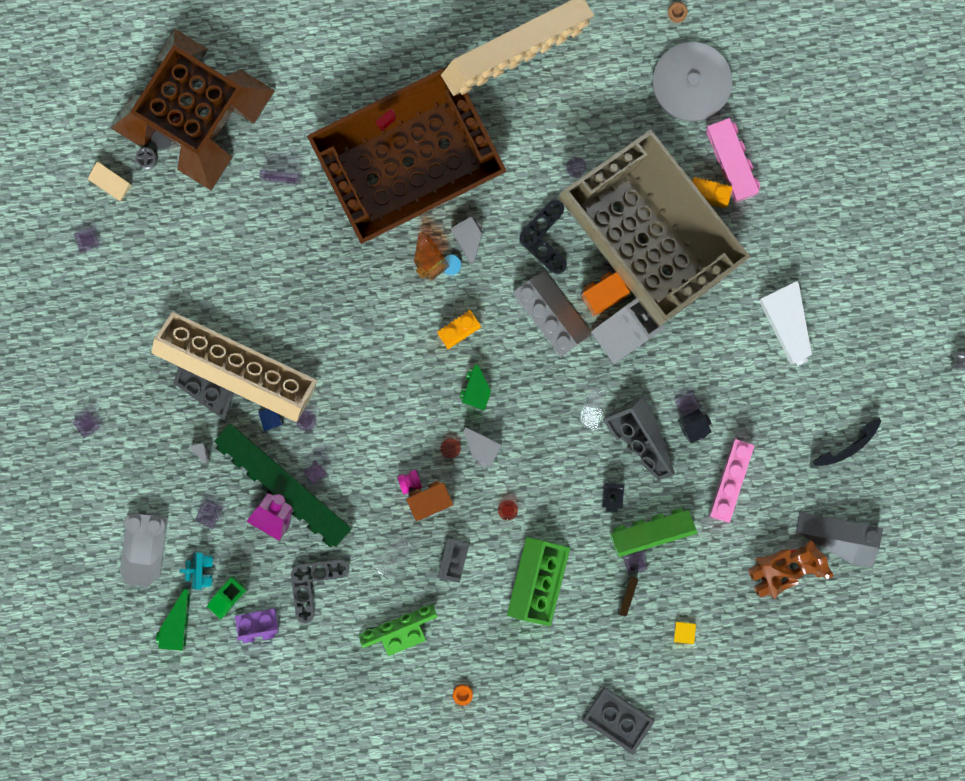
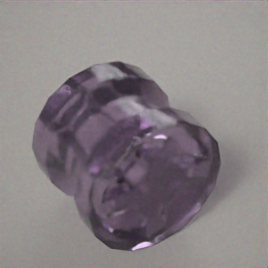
(315, 472)

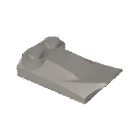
(143, 548)

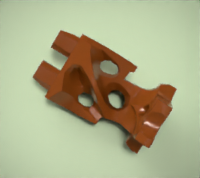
(777, 566)

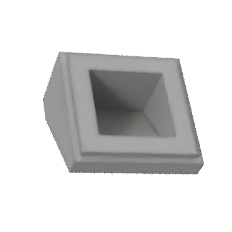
(201, 451)

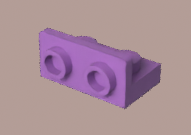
(256, 625)

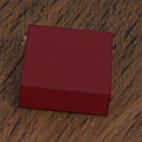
(385, 120)

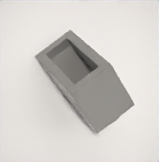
(468, 237)
(481, 448)

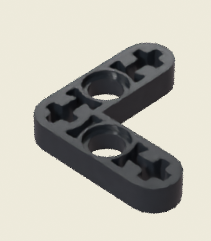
(539, 242)

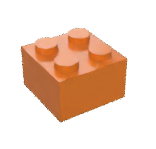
(604, 294)

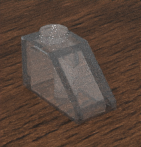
(592, 407)

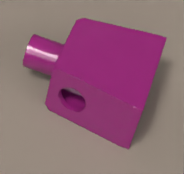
(272, 516)

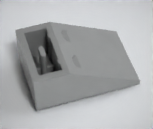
(626, 331)

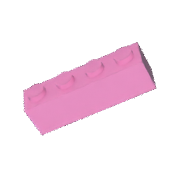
(732, 160)
(731, 480)

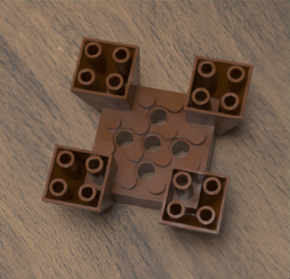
(154, 110)

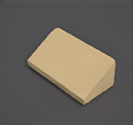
(109, 181)

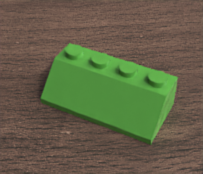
(652, 533)
(538, 581)

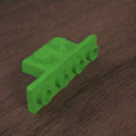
(401, 632)

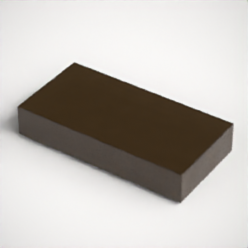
(628, 595)

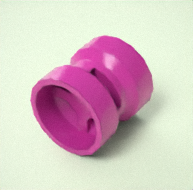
(409, 482)

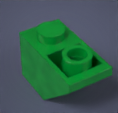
(477, 390)
(227, 597)

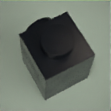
(695, 425)

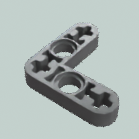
(306, 584)

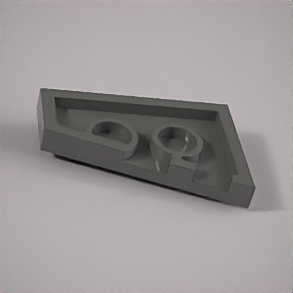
(204, 391)

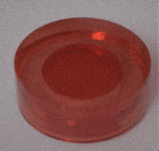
(450, 448)
(507, 510)

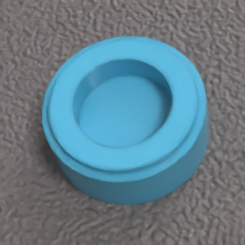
(455, 265)

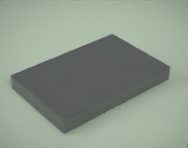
(618, 720)

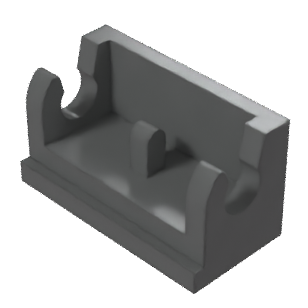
(453, 560)

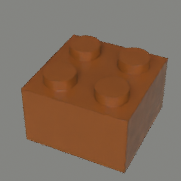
(429, 501)

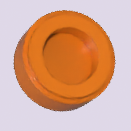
(462, 694)

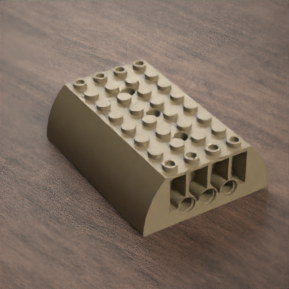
(665, 210)

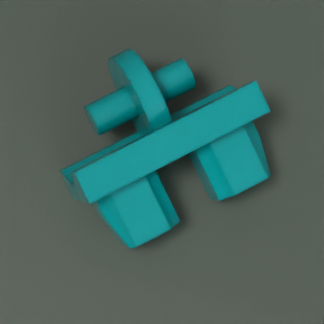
(198, 579)

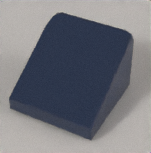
(270, 419)

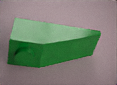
(174, 629)

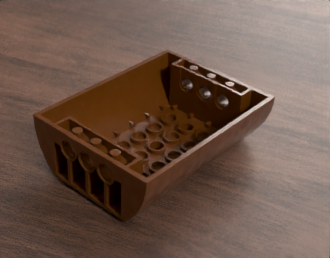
(424, 115)

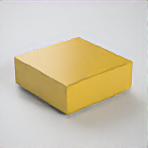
(684, 632)

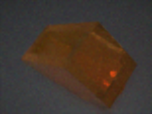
(428, 258)

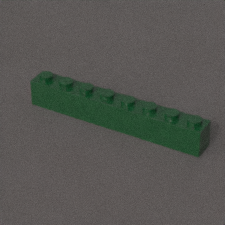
(279, 481)

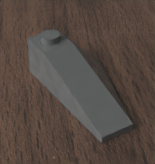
(639, 430)
(846, 539)

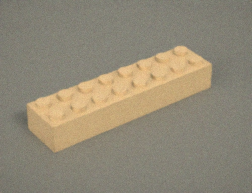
(516, 46)
(234, 366)

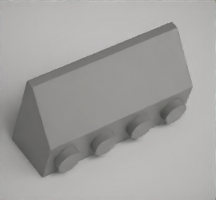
(552, 314)

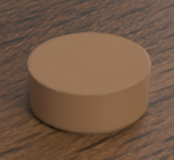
(677, 12)

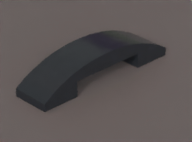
(868, 432)

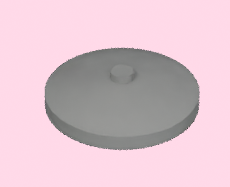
(692, 81)

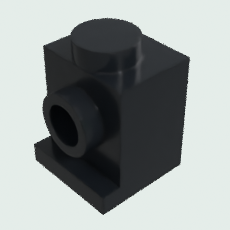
(618, 490)

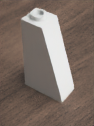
(788, 321)

